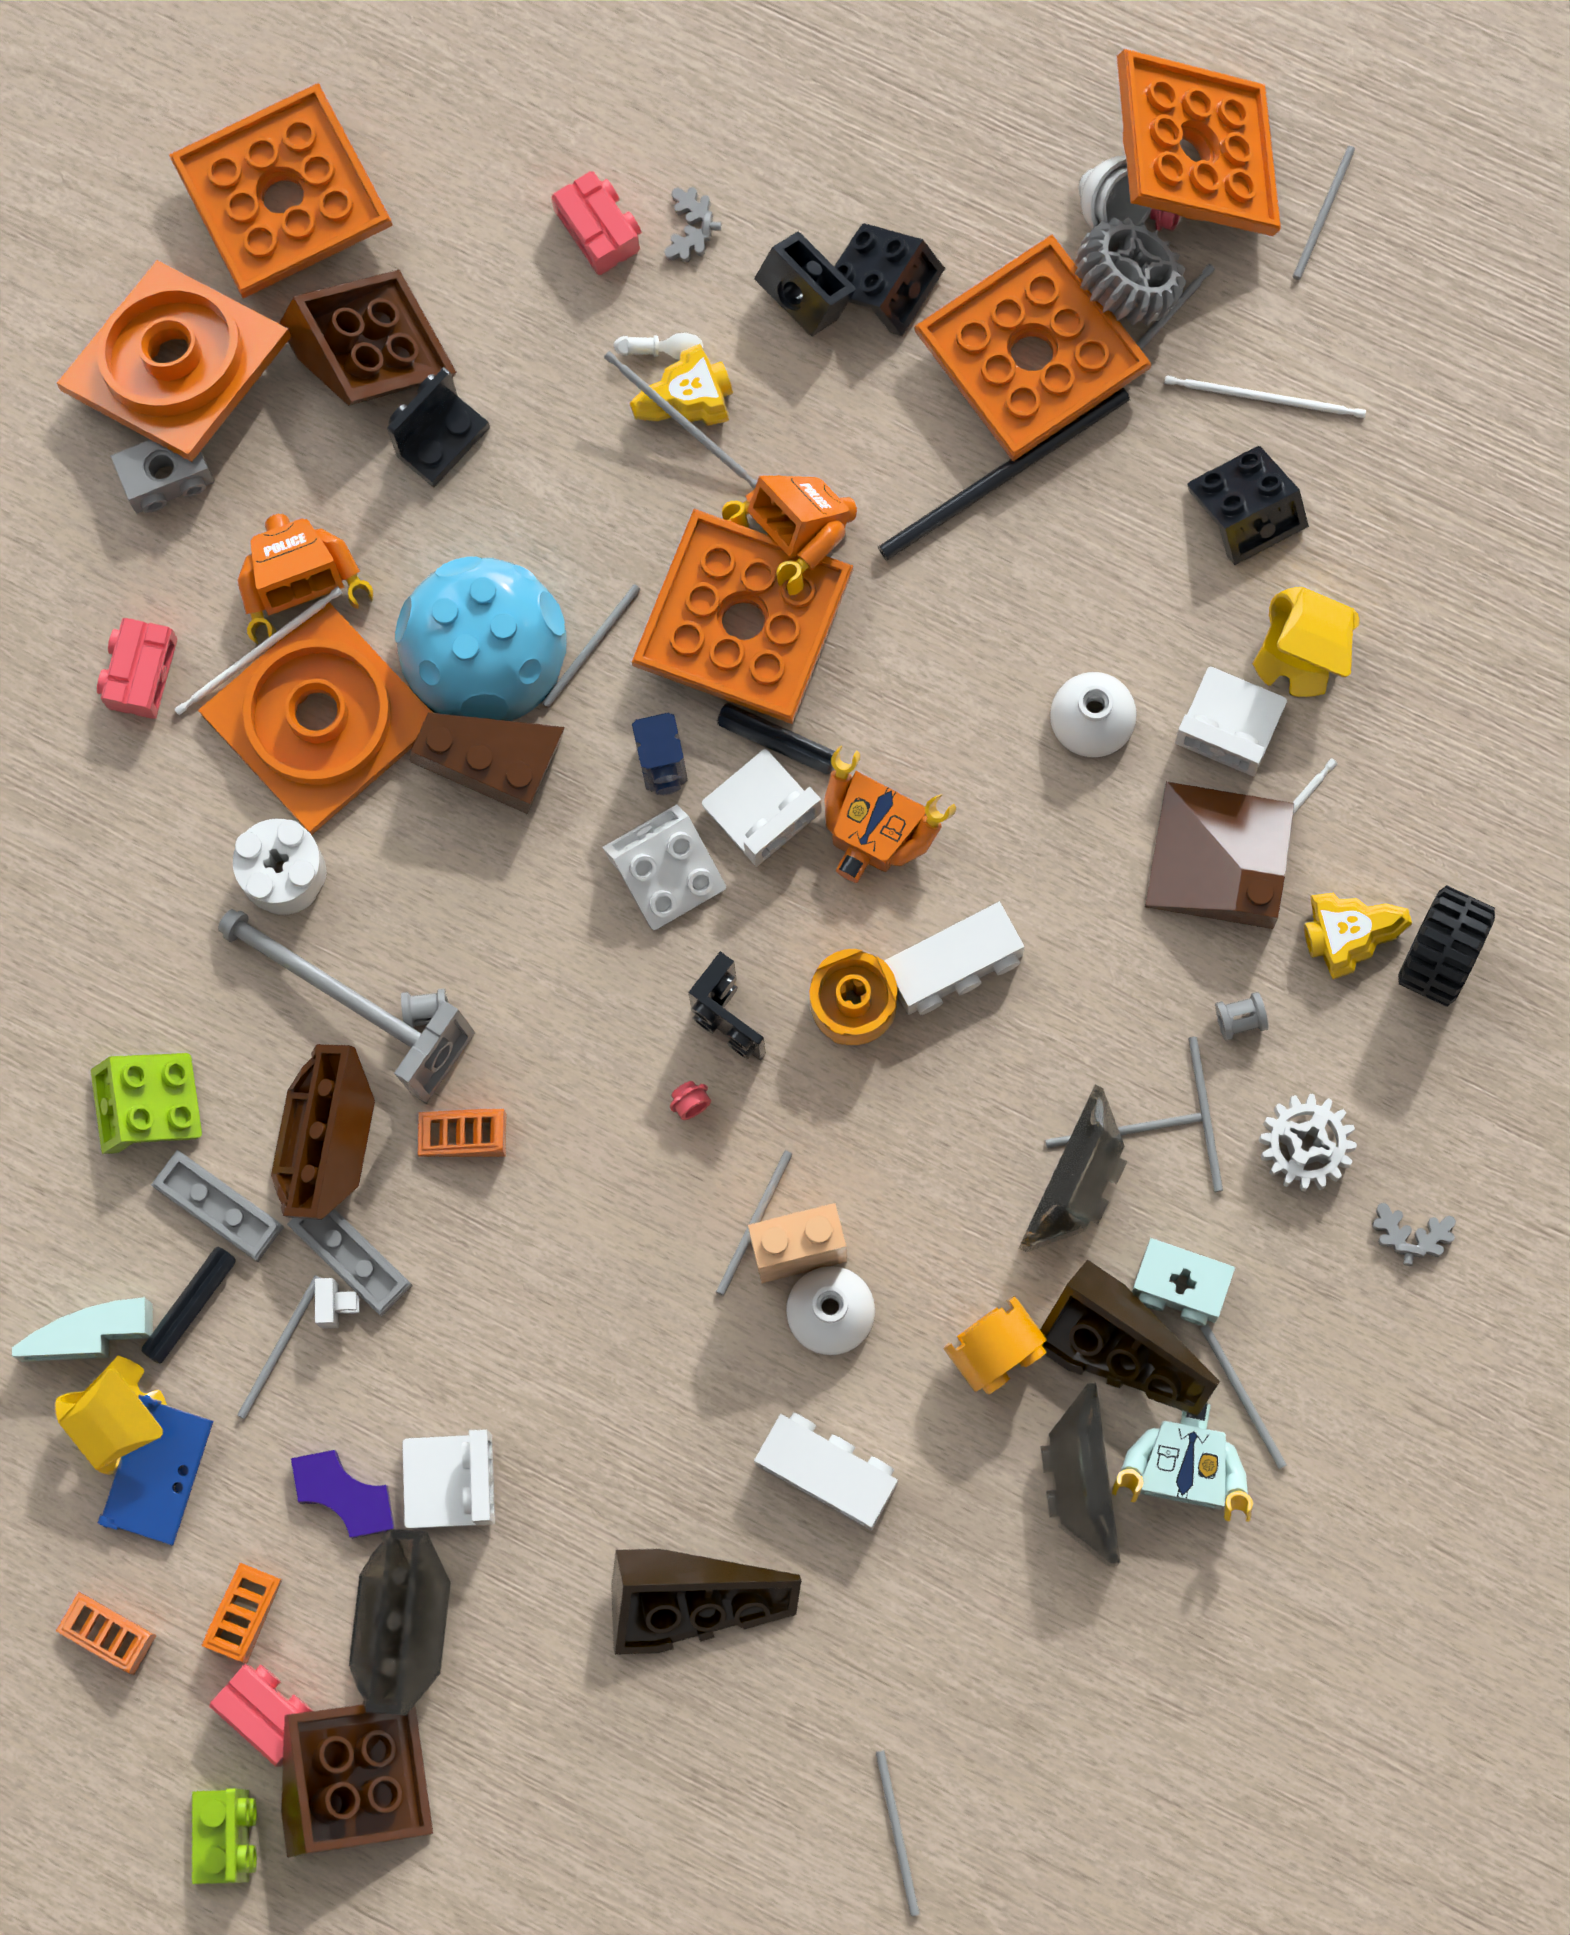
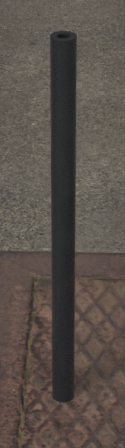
(998, 477)

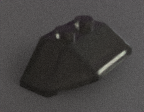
(1080, 1177)
(1081, 1478)
(399, 1622)

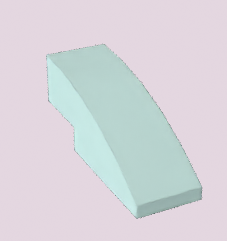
(88, 1332)

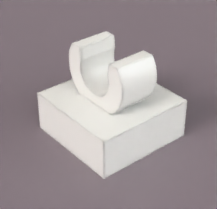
(331, 1303)

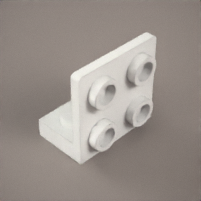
(1231, 721)
(762, 807)
(665, 866)
(449, 1481)

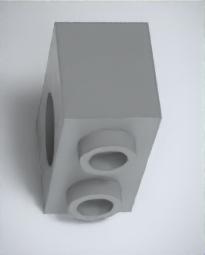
(148, 494)

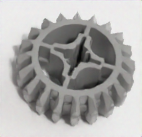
(1130, 271)

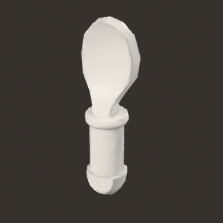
(652, 346)

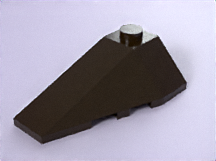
(1112, 1334)
(679, 1596)

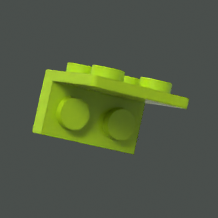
(145, 1100)
(222, 1836)

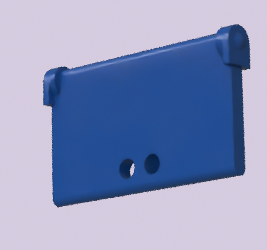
(144, 1483)

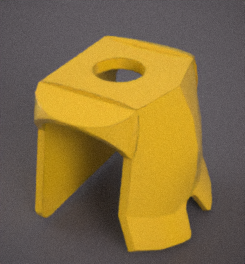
(1306, 641)
(109, 1416)

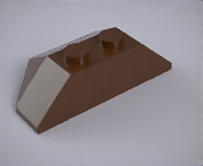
(323, 1133)

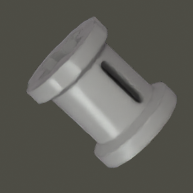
(420, 1009)
(1257, 1017)

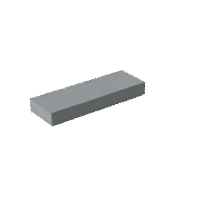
(217, 1205)
(353, 1259)

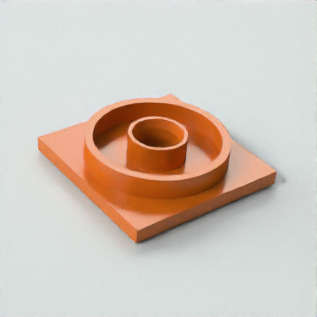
(1224, 123)
(284, 142)
(1042, 300)
(183, 399)
(727, 566)
(327, 767)

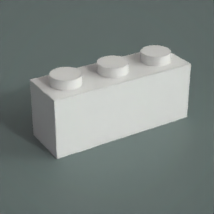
(956, 959)
(827, 1469)

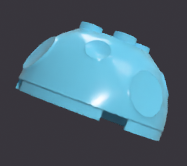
(481, 640)

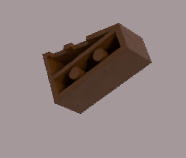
(488, 755)

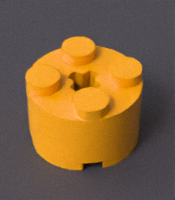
(864, 975)
(996, 1346)

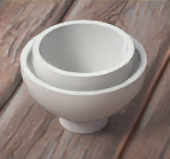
(1107, 194)
(1089, 732)
(835, 1332)

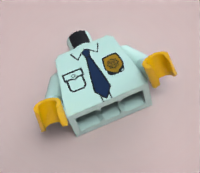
(1187, 1466)

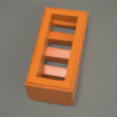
(495, 1148)
(250, 1635)
(137, 1648)

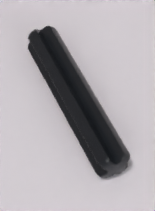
(776, 738)
(188, 1305)

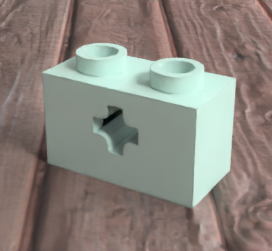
(1205, 1275)

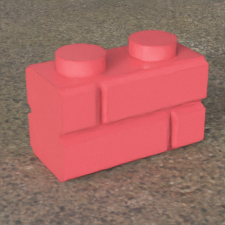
(596, 222)
(137, 667)
(258, 1710)

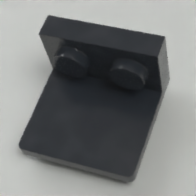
(890, 274)
(435, 428)
(1250, 503)
(707, 1001)

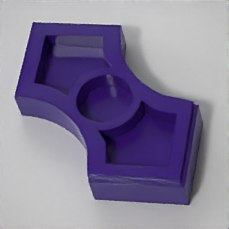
(325, 1482)

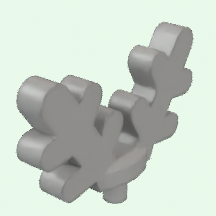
(695, 238)
(1426, 1243)

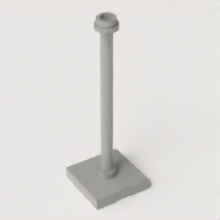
(430, 1052)

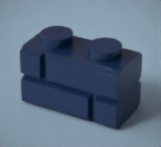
(660, 753)

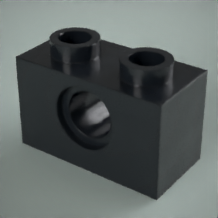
(804, 283)

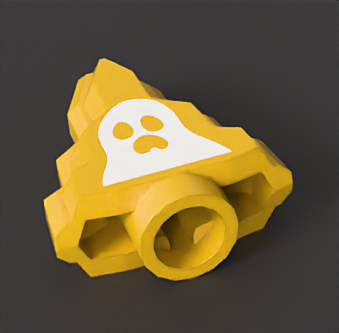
(691, 388)
(1350, 931)

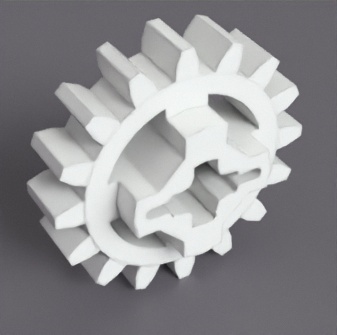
(1291, 1135)

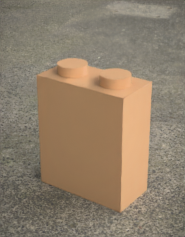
(798, 1243)

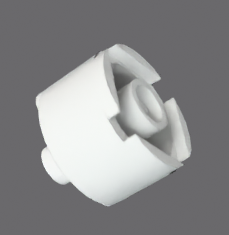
(256, 859)

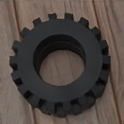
(1446, 946)

